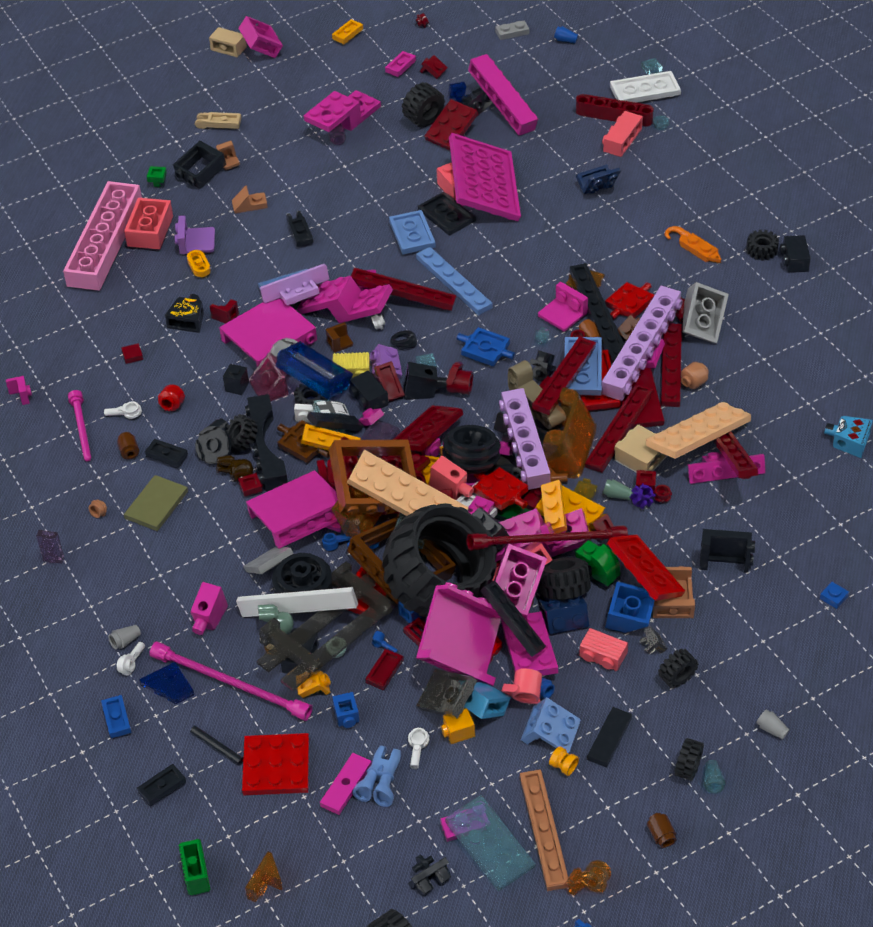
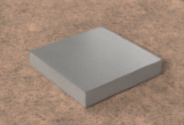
(268, 560)

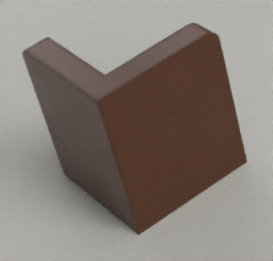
(338, 337)

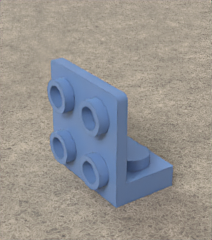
(551, 724)

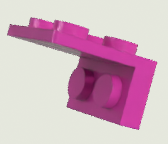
(566, 308)

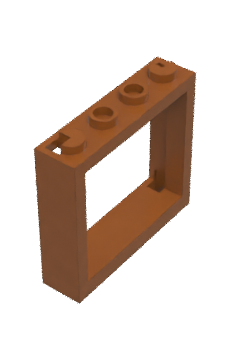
(355, 448)

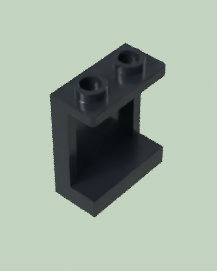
(726, 548)

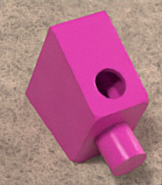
(208, 608)

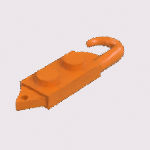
(695, 244)

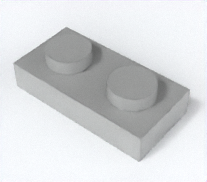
(512, 30)

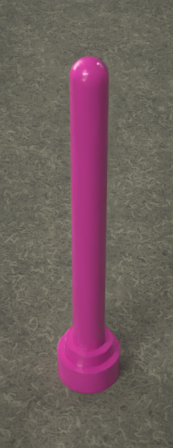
(76, 399)

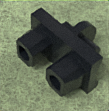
(543, 364)
(421, 880)

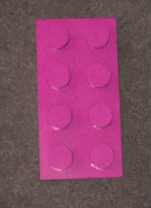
(543, 661)

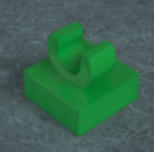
(156, 175)

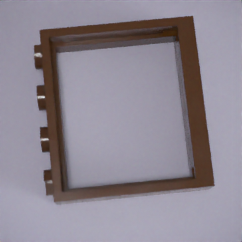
(369, 561)

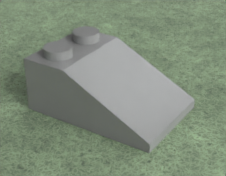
(704, 312)

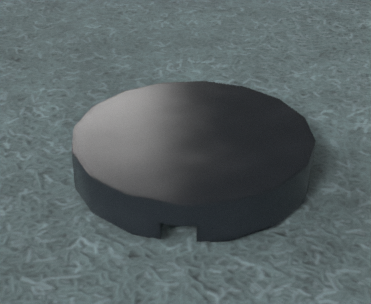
(213, 443)

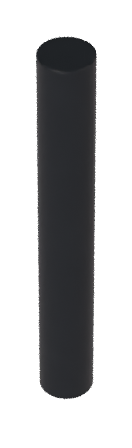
(217, 745)

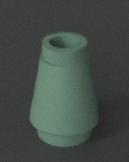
(615, 489)

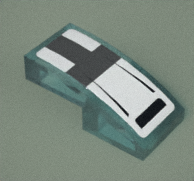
(330, 406)

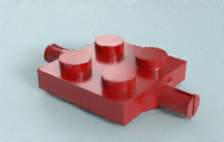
(629, 300)
(501, 489)

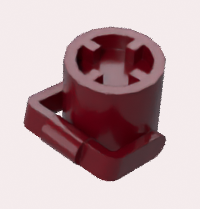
(459, 380)

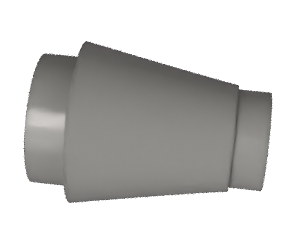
(122, 637)
(772, 724)

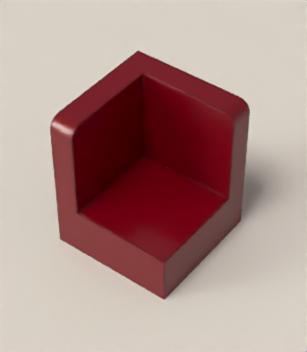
(224, 313)

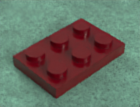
(453, 119)

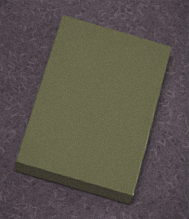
(156, 503)

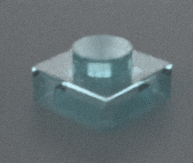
(651, 66)
(427, 359)

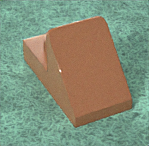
(244, 202)

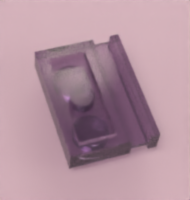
(381, 431)

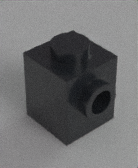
(236, 379)

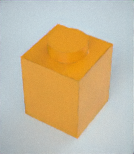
(458, 729)

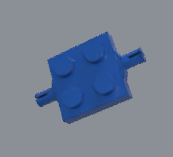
(485, 346)

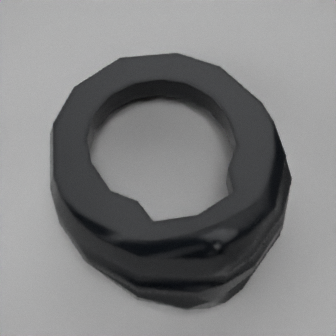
(410, 342)

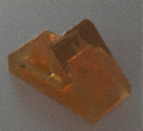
(264, 875)

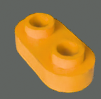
(198, 263)

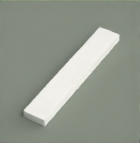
(300, 601)

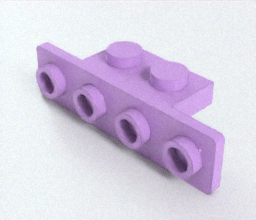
(295, 286)

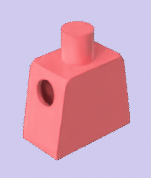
(448, 475)

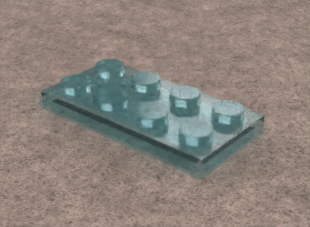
(490, 842)

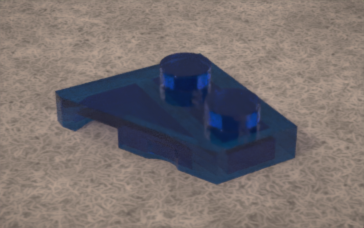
(169, 683)

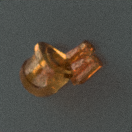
(593, 877)

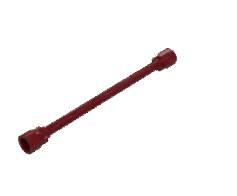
(481, 541)

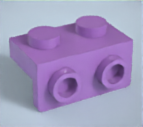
(384, 354)

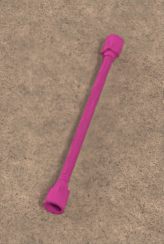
(297, 708)

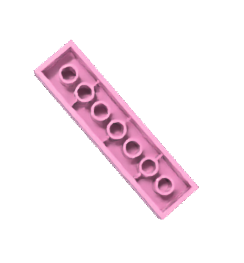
(101, 237)

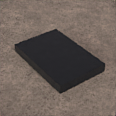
(447, 213)

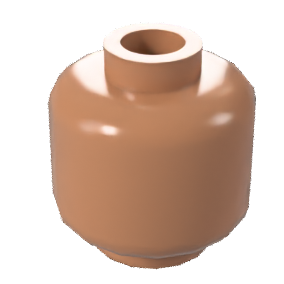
(694, 375)

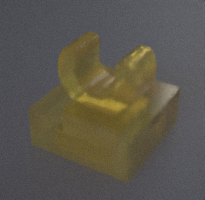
(586, 489)

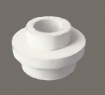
(378, 321)

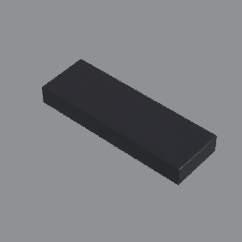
(334, 421)
(609, 737)

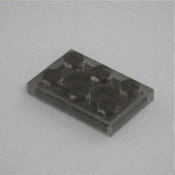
(446, 693)

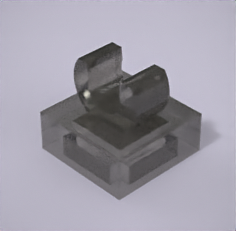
(654, 640)

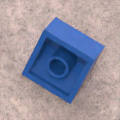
(629, 608)

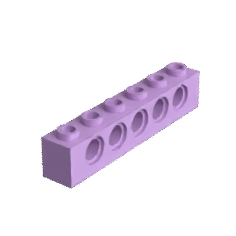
(525, 438)

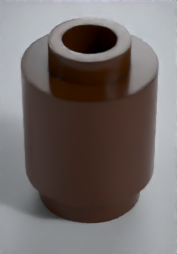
(127, 445)
(662, 830)

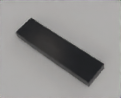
(513, 618)

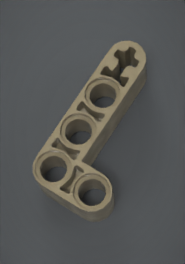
(522, 377)

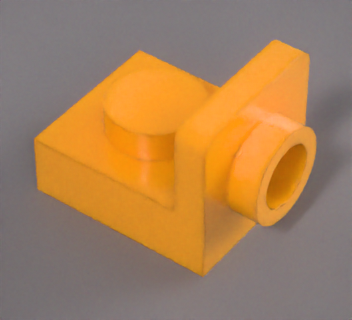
(315, 683)

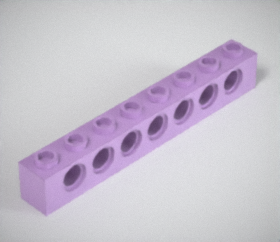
(641, 343)

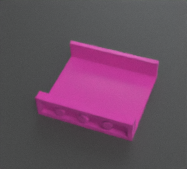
(264, 326)
(295, 508)
(460, 633)

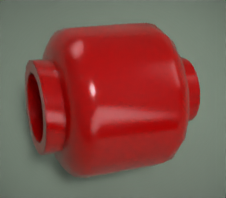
(171, 397)

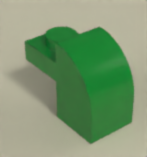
(602, 560)

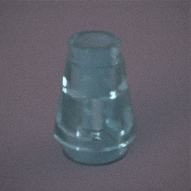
(713, 777)

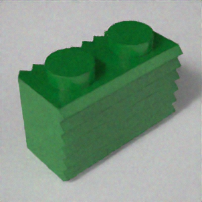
(194, 867)

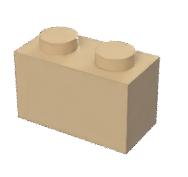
(227, 42)

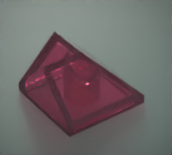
(269, 379)

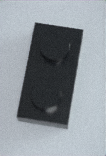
(166, 453)
(161, 785)

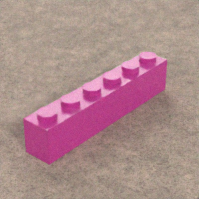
(503, 94)

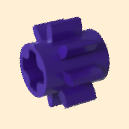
(642, 496)

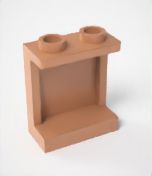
(681, 606)

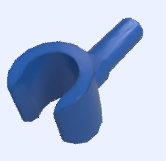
(378, 641)

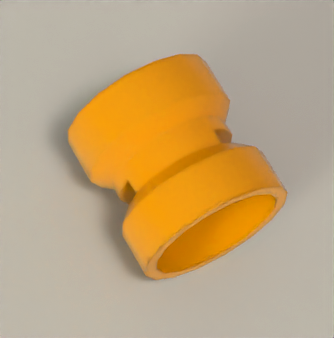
(564, 761)

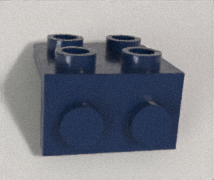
(597, 178)
(565, 614)

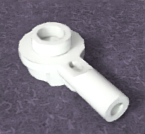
(129, 410)
(126, 663)
(418, 739)

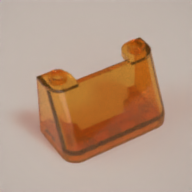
(570, 448)

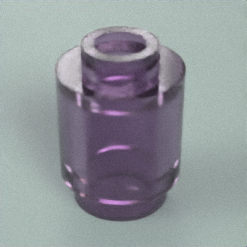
(337, 135)

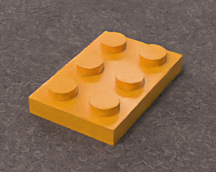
(575, 501)

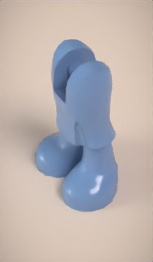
(382, 772)

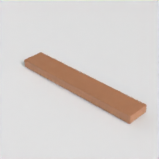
(544, 830)

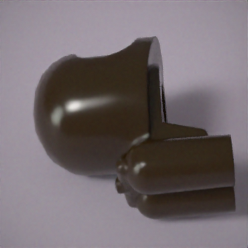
(236, 468)

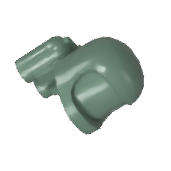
(270, 611)

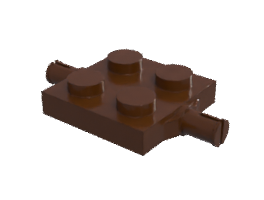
(292, 443)

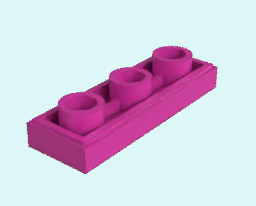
(344, 783)

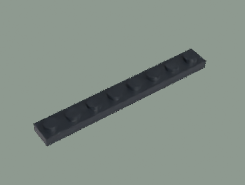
(597, 310)

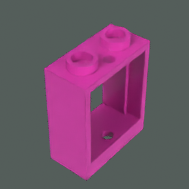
(260, 37)

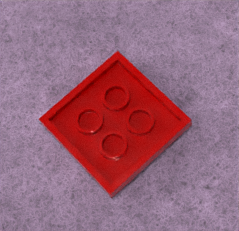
(276, 764)

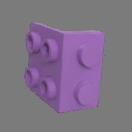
(194, 238)

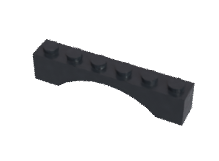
(272, 467)

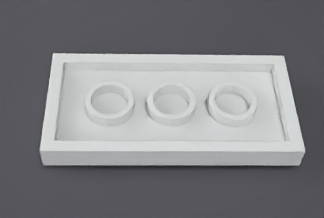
(646, 87)

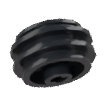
(472, 448)
(298, 574)

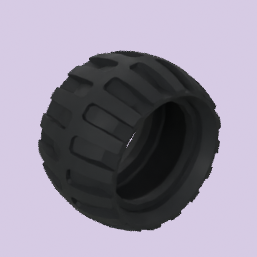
(449, 527)

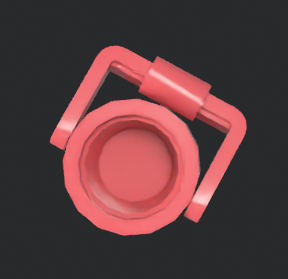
(525, 686)

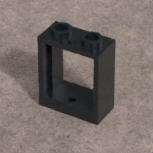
(199, 151)

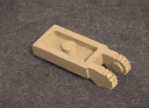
(218, 120)

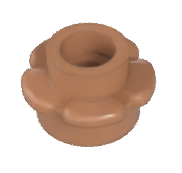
(97, 508)

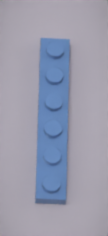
(454, 281)

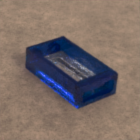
(313, 369)

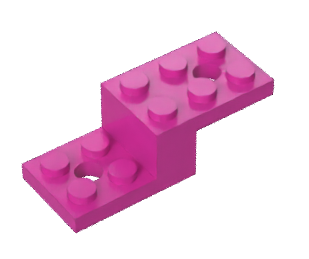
(341, 109)
(346, 299)
(529, 524)

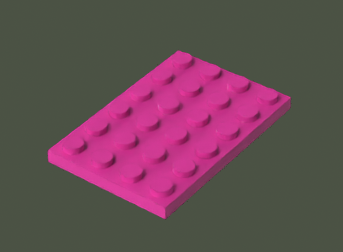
(484, 177)

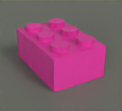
(520, 576)

